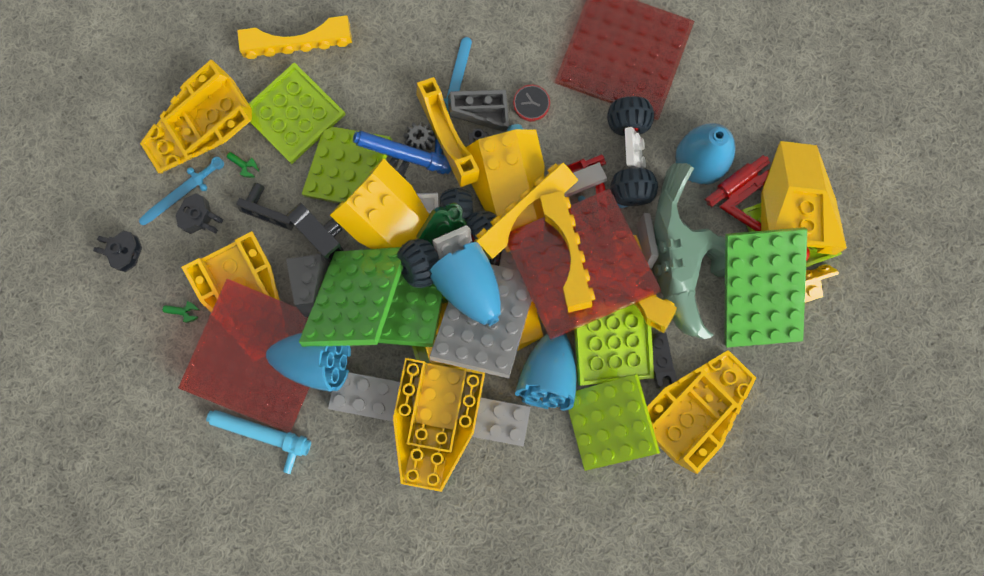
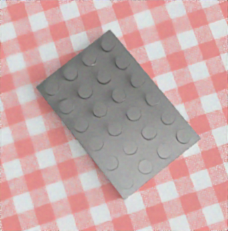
(481, 346)

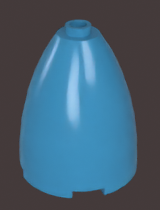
(709, 151)
(469, 283)
(310, 365)
(549, 375)

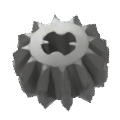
(413, 133)

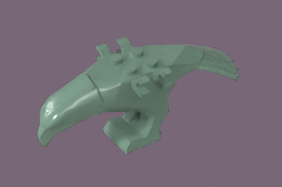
(682, 253)

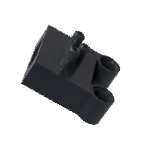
(320, 236)

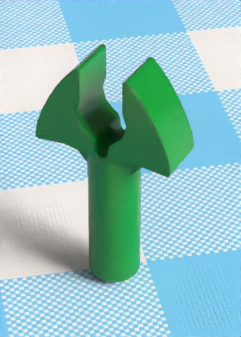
(241, 163)
(182, 311)

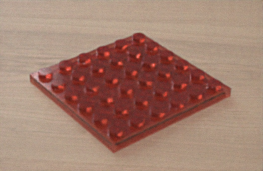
(624, 51)
(611, 256)
(232, 361)

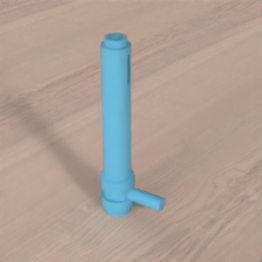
(287, 441)

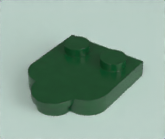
(441, 222)

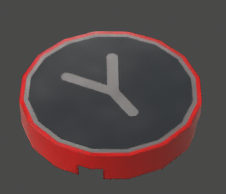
(531, 103)

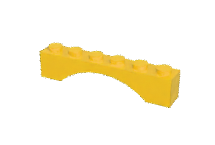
(331, 33)
(458, 156)
(496, 237)
(576, 289)
(656, 312)

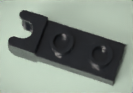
(662, 360)

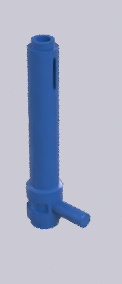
(431, 161)

